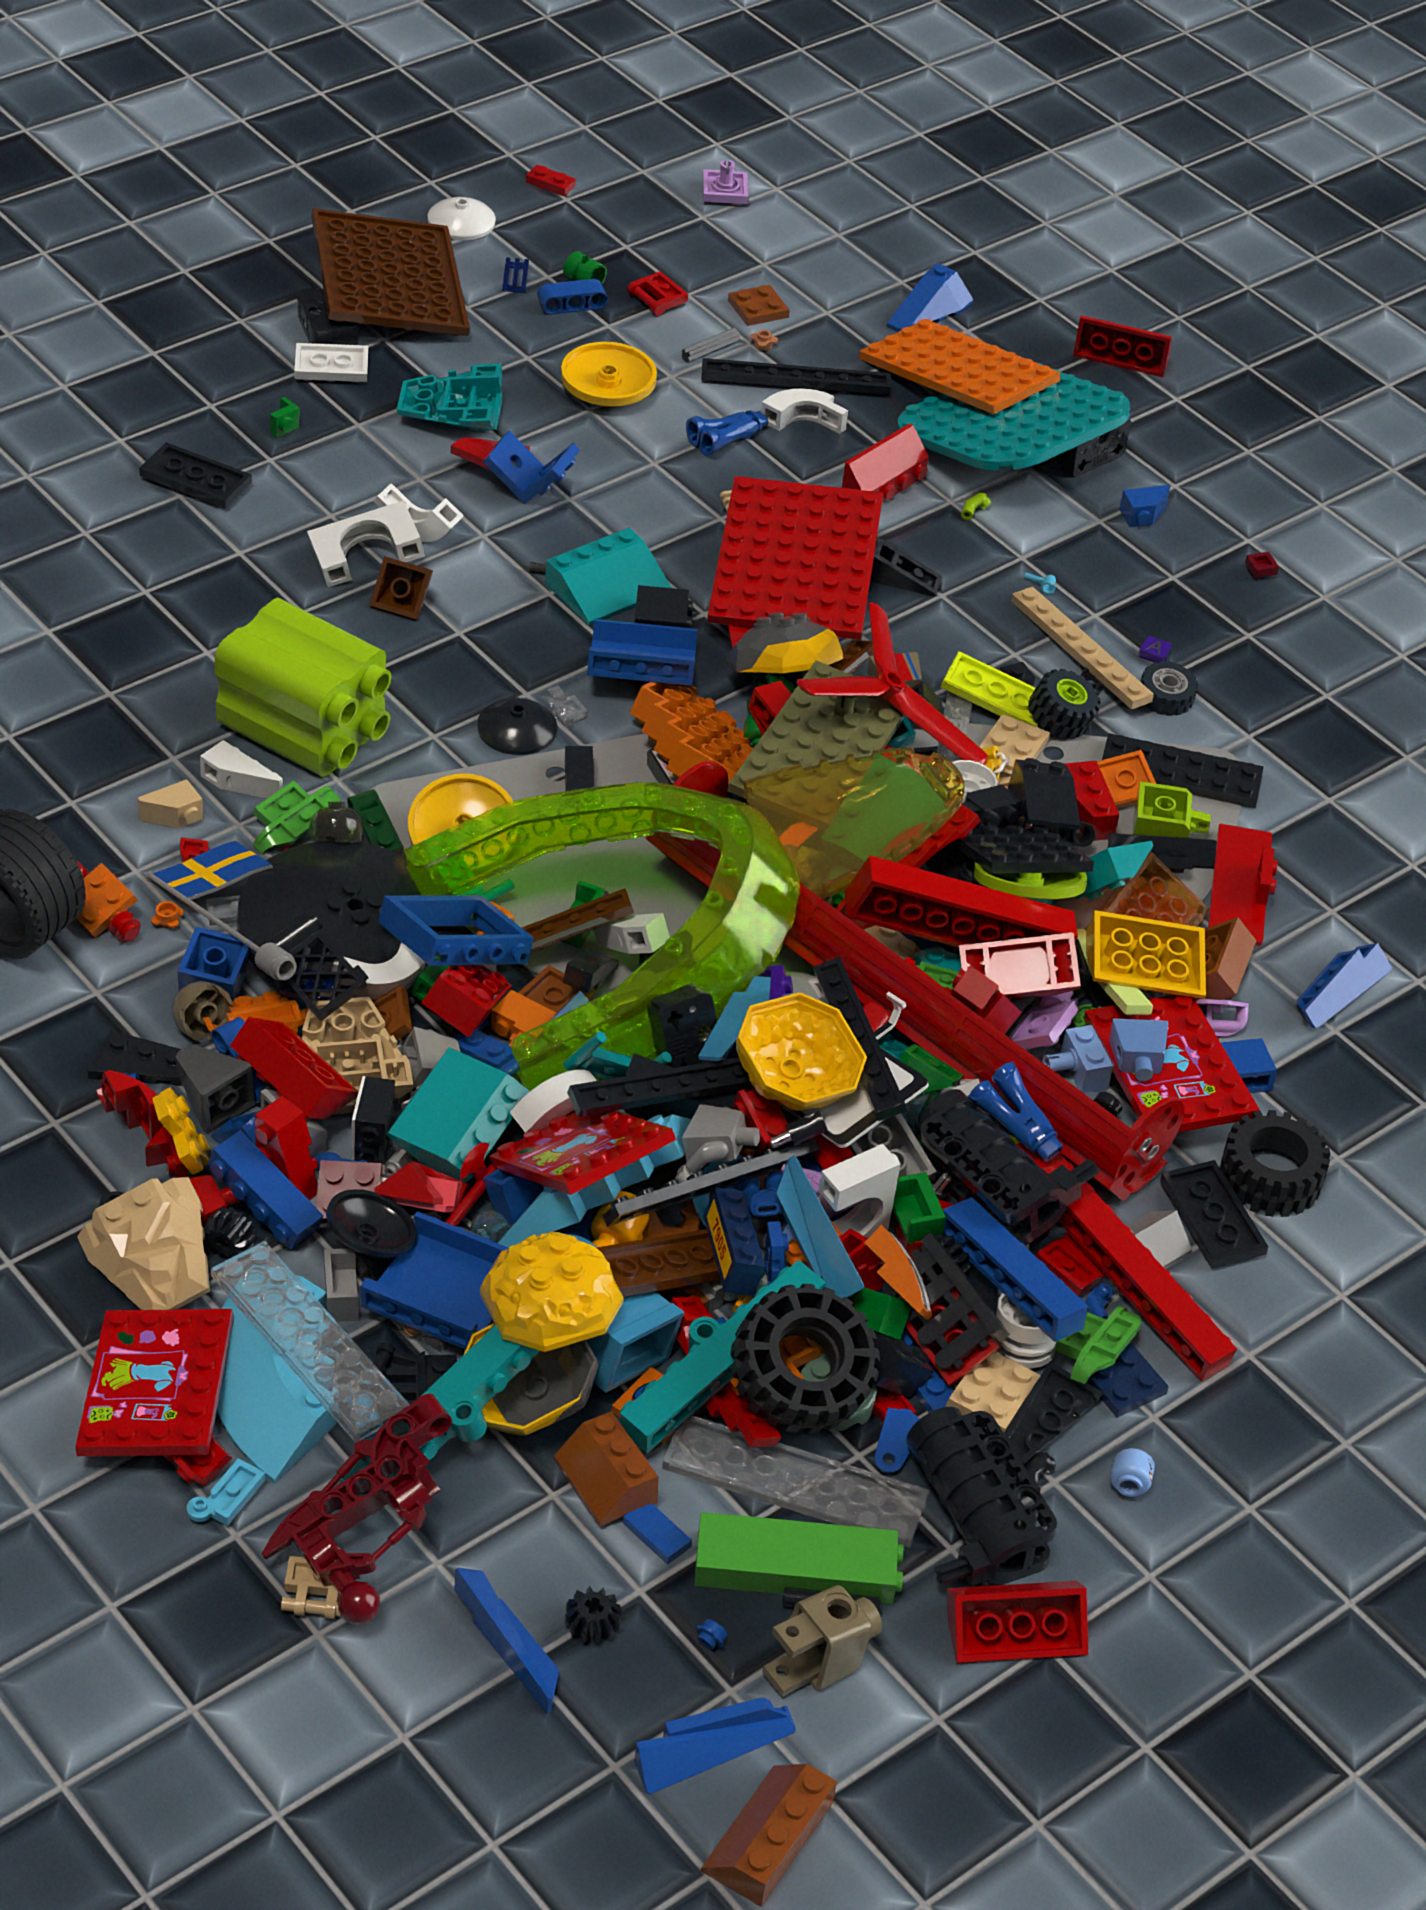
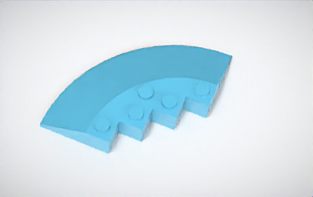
(558, 1209)
(264, 1400)

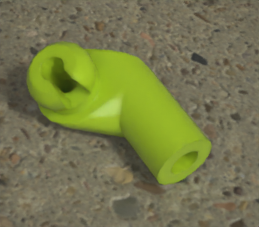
(969, 505)

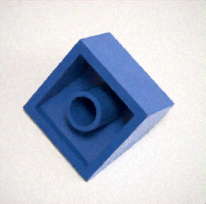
(214, 959)

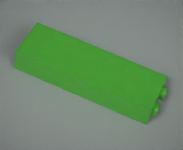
(781, 1553)

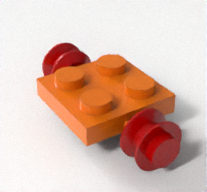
(107, 905)

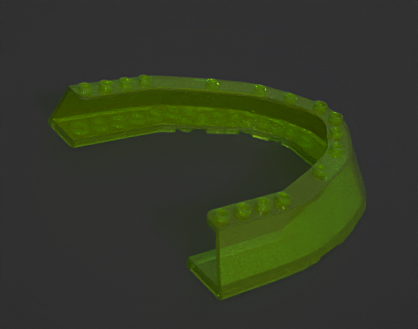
(717, 948)

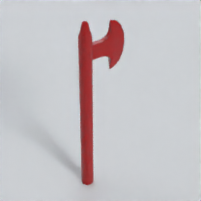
(472, 1164)

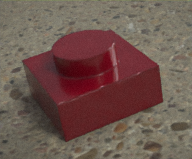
(1262, 564)

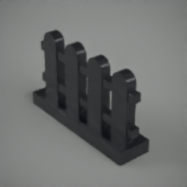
(956, 1312)

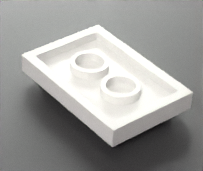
(331, 362)

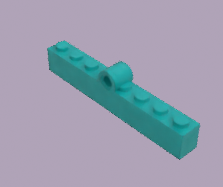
(699, 1374)
(468, 1387)

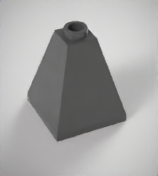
(215, 1085)

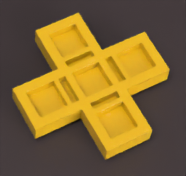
(173, 1116)

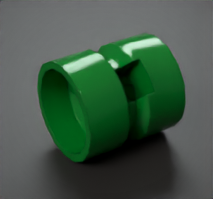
(582, 267)

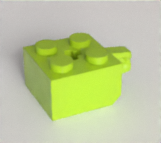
(1167, 812)

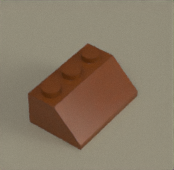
(1226, 958)
(607, 1469)

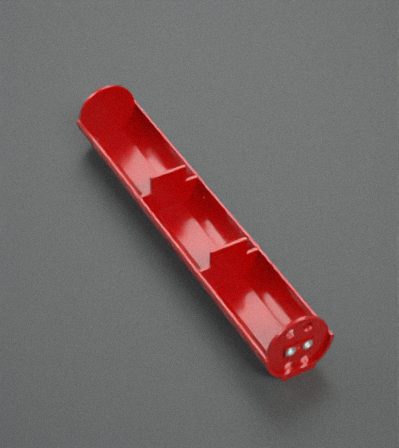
(950, 1029)

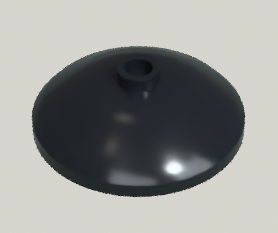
(517, 726)
(371, 1223)

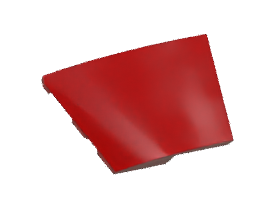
(474, 449)
(131, 1099)

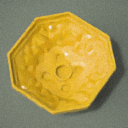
(799, 1052)
(551, 1292)

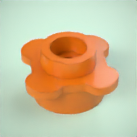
(167, 914)

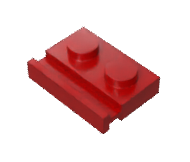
(1071, 1264)

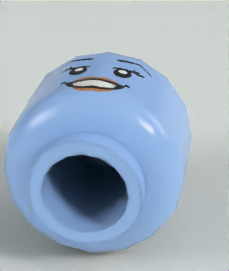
(1132, 1472)

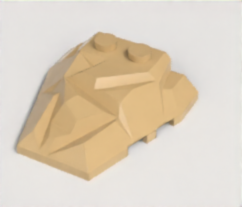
(358, 1046)
(151, 1244)

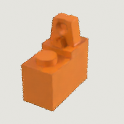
(517, 1015)

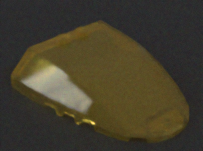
(855, 809)

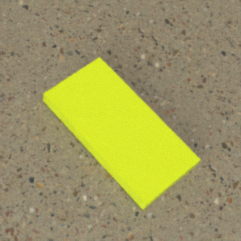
(989, 688)

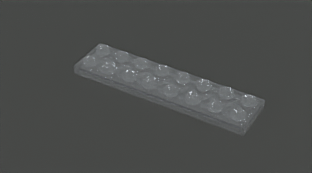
(309, 1340)
(795, 1479)

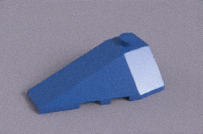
(933, 298)

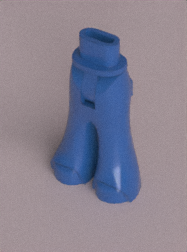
(717, 433)
(1028, 1126)
(762, 1202)

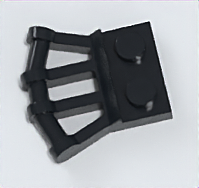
(421, 1369)

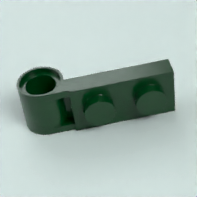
(375, 820)

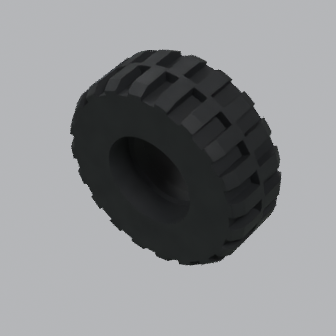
(829, 1323)

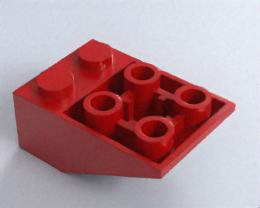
(466, 995)

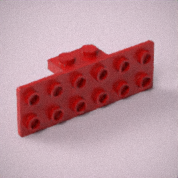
(1242, 878)

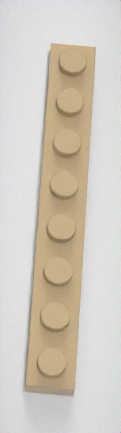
(1082, 648)

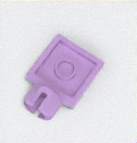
(1046, 1022)

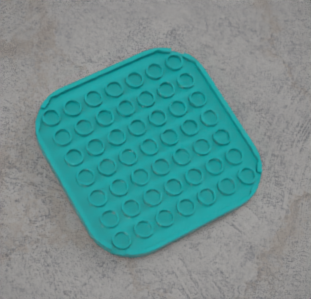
(1023, 432)

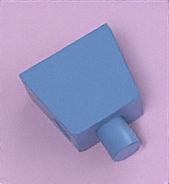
(1139, 1046)

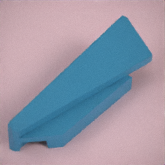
(729, 1024)
(815, 1232)

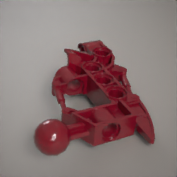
(408, 1492)

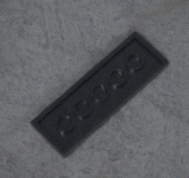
(1198, 772)

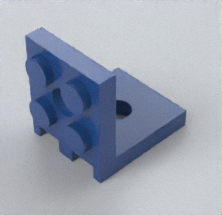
(530, 475)

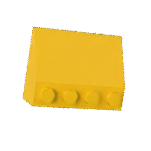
(1146, 954)

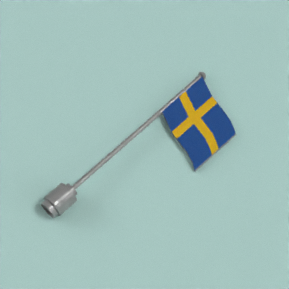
(212, 872)

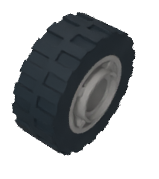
(1172, 687)

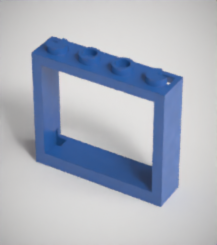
(412, 915)

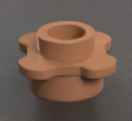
(763, 340)

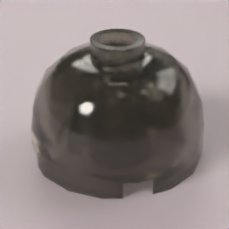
(336, 824)

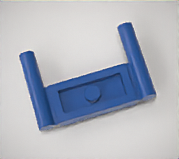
(488, 1049)

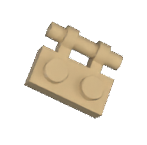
(303, 1581)

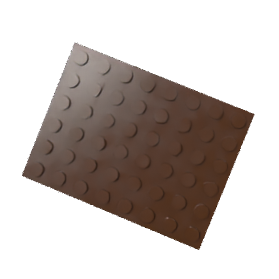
(389, 272)

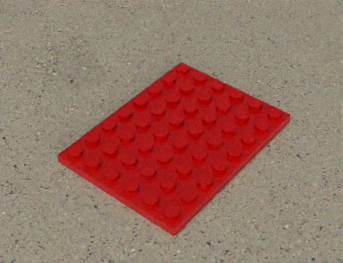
(796, 553)

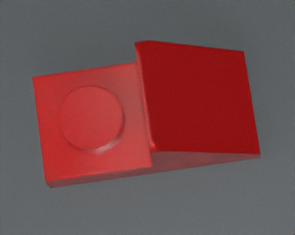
(163, 1150)

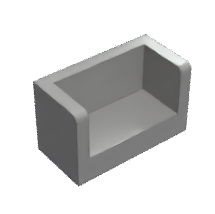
(341, 1284)

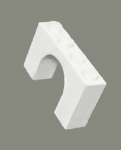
(386, 523)
(867, 1178)

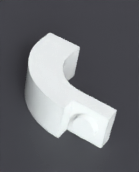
(804, 404)
(429, 523)
(384, 977)
(548, 1100)

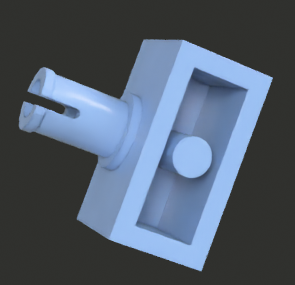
(1084, 1058)

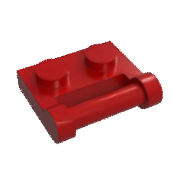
(661, 287)

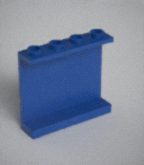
(642, 652)
(436, 1282)

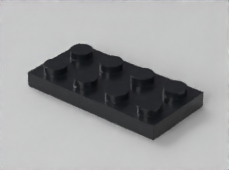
(195, 475)
(1214, 1213)

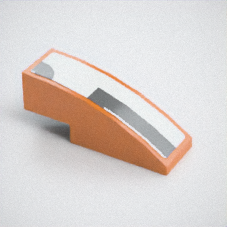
(900, 1270)

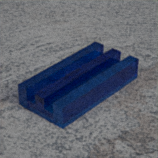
(516, 265)

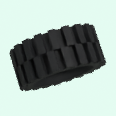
(1268, 1187)

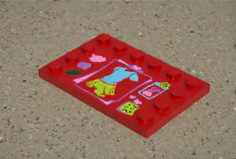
(1192, 1069)
(581, 1149)
(155, 1383)

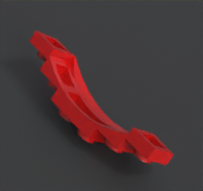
(956, 827)
(725, 1402)

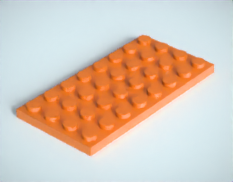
(959, 366)

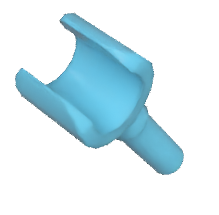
(1046, 583)

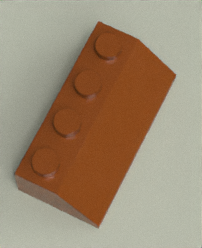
(771, 1830)

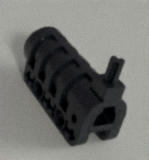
(996, 1167)
(981, 1499)

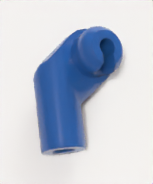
(1099, 1299)

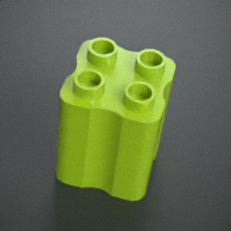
(302, 687)

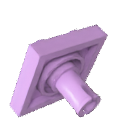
(725, 185)

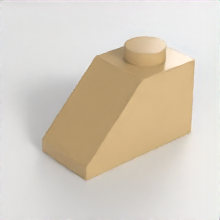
(171, 806)

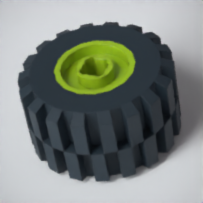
(1064, 703)

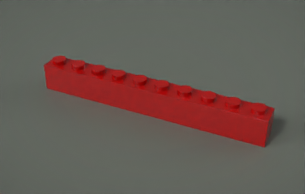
(1143, 1279)

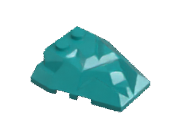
(460, 400)

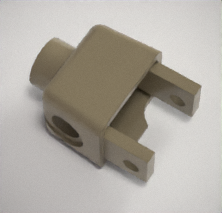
(823, 1619)

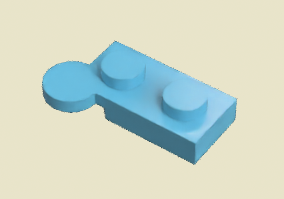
(228, 1494)

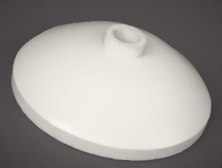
(464, 217)

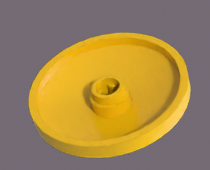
(608, 374)
(451, 802)

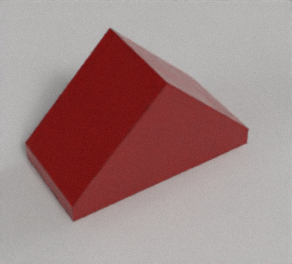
(410, 1184)

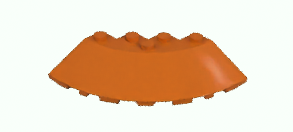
(689, 728)

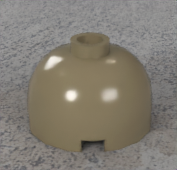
(200, 1001)

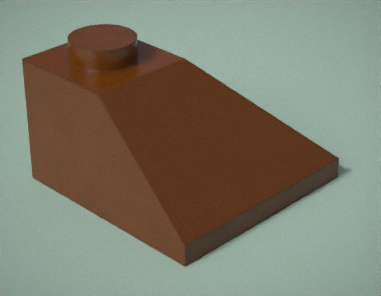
(401, 588)

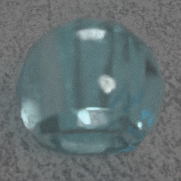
(490, 1225)

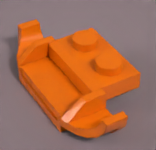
(269, 1007)

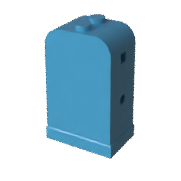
(636, 1339)

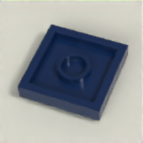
(1128, 1382)

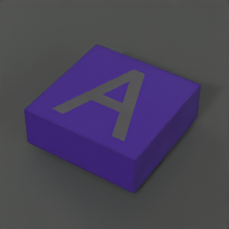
(1155, 649)

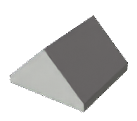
(1163, 1236)

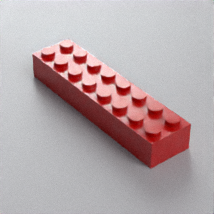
(947, 907)

